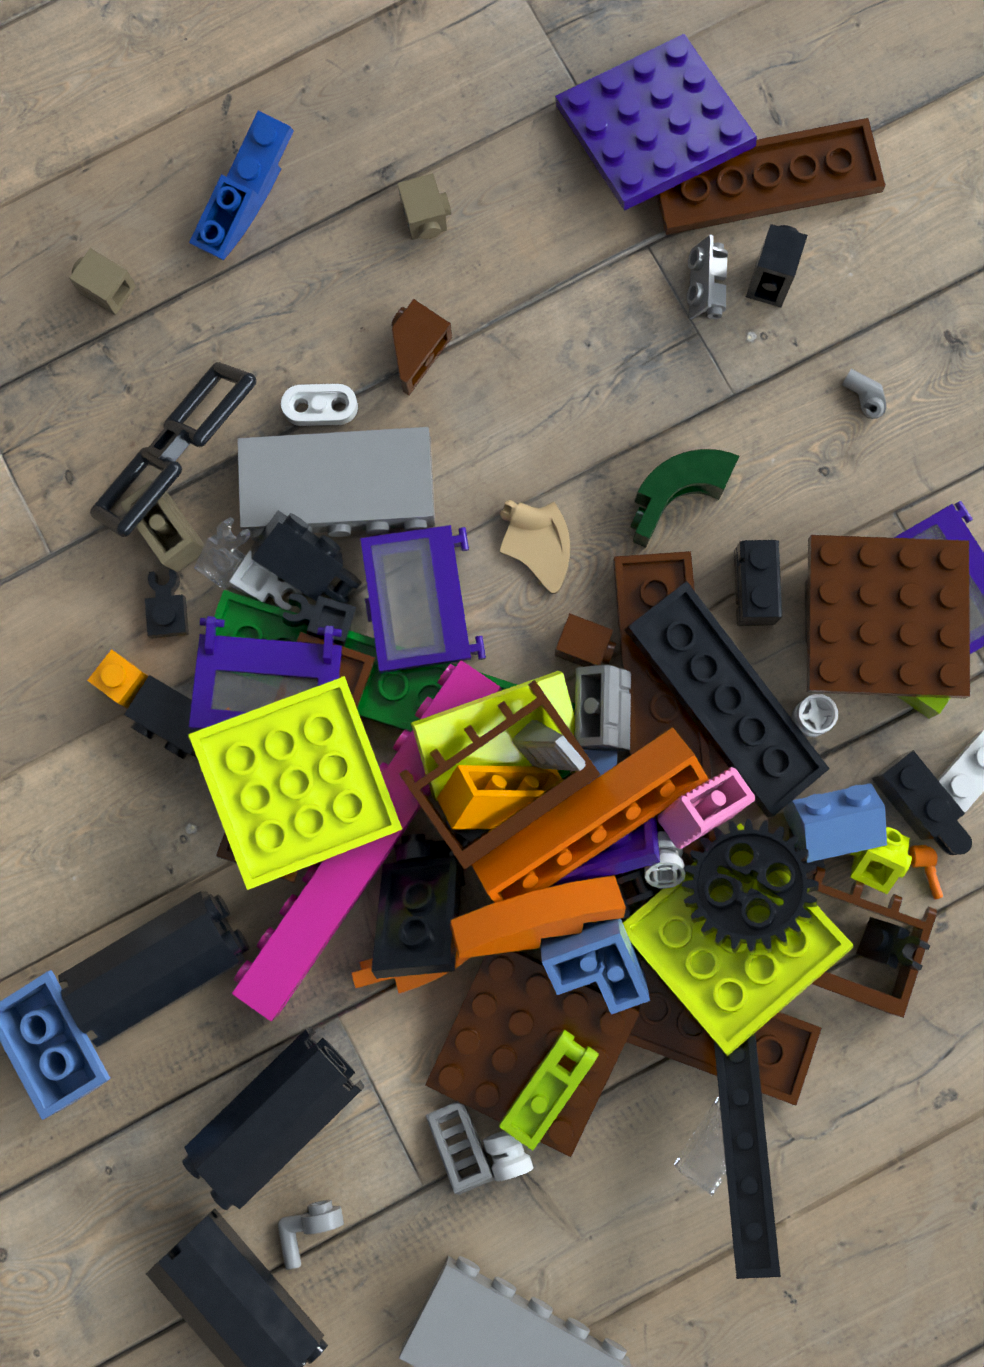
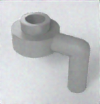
(318, 1219)

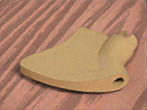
(538, 540)

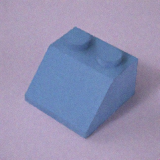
(838, 822)

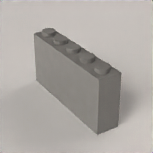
(338, 480)
(489, 1325)

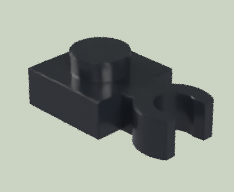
(166, 612)
(324, 613)
(890, 944)

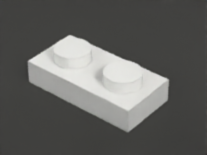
(966, 774)

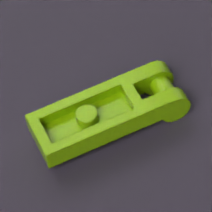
(547, 1091)

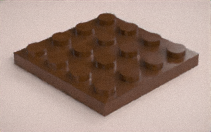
(888, 616)
(509, 1029)

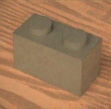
(167, 531)

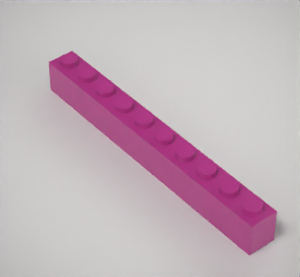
(340, 880)

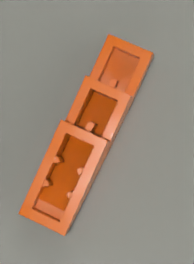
(539, 914)

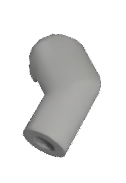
(869, 392)

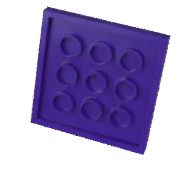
(655, 121)

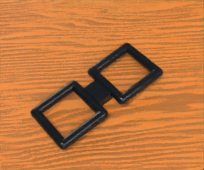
(170, 445)

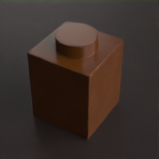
(585, 642)

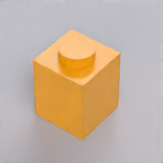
(118, 678)

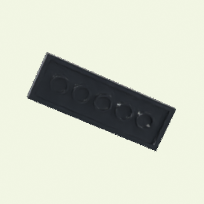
(727, 699)

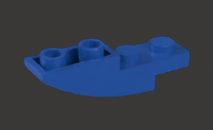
(245, 188)

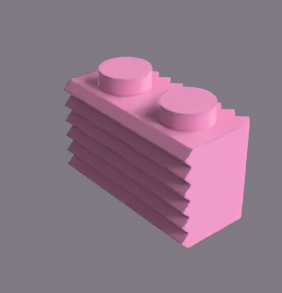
(705, 807)

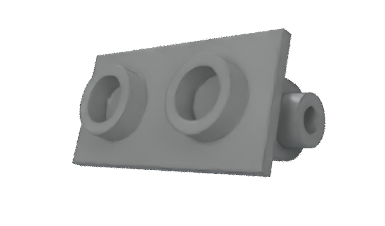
(707, 263)

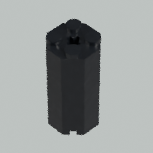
(152, 967)
(271, 1120)
(235, 1300)

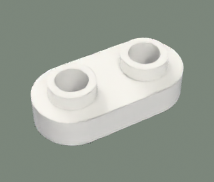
(320, 404)

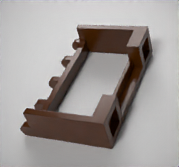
(522, 818)
(898, 1001)

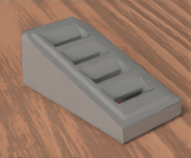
(547, 748)
(459, 1184)

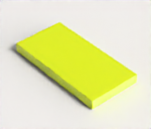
(447, 731)

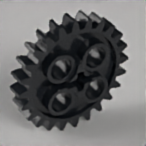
(769, 855)

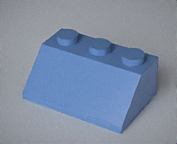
(48, 1047)

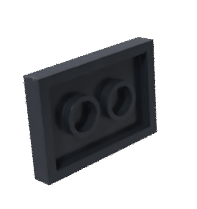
(415, 917)

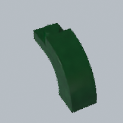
(683, 474)

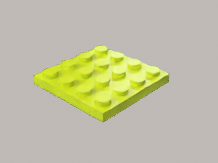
(295, 782)
(726, 989)

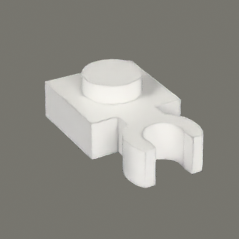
(260, 583)

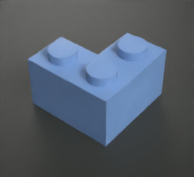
(600, 956)

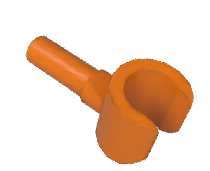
(927, 857)

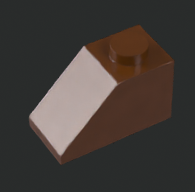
(418, 341)

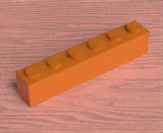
(592, 819)

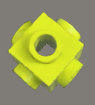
(883, 865)

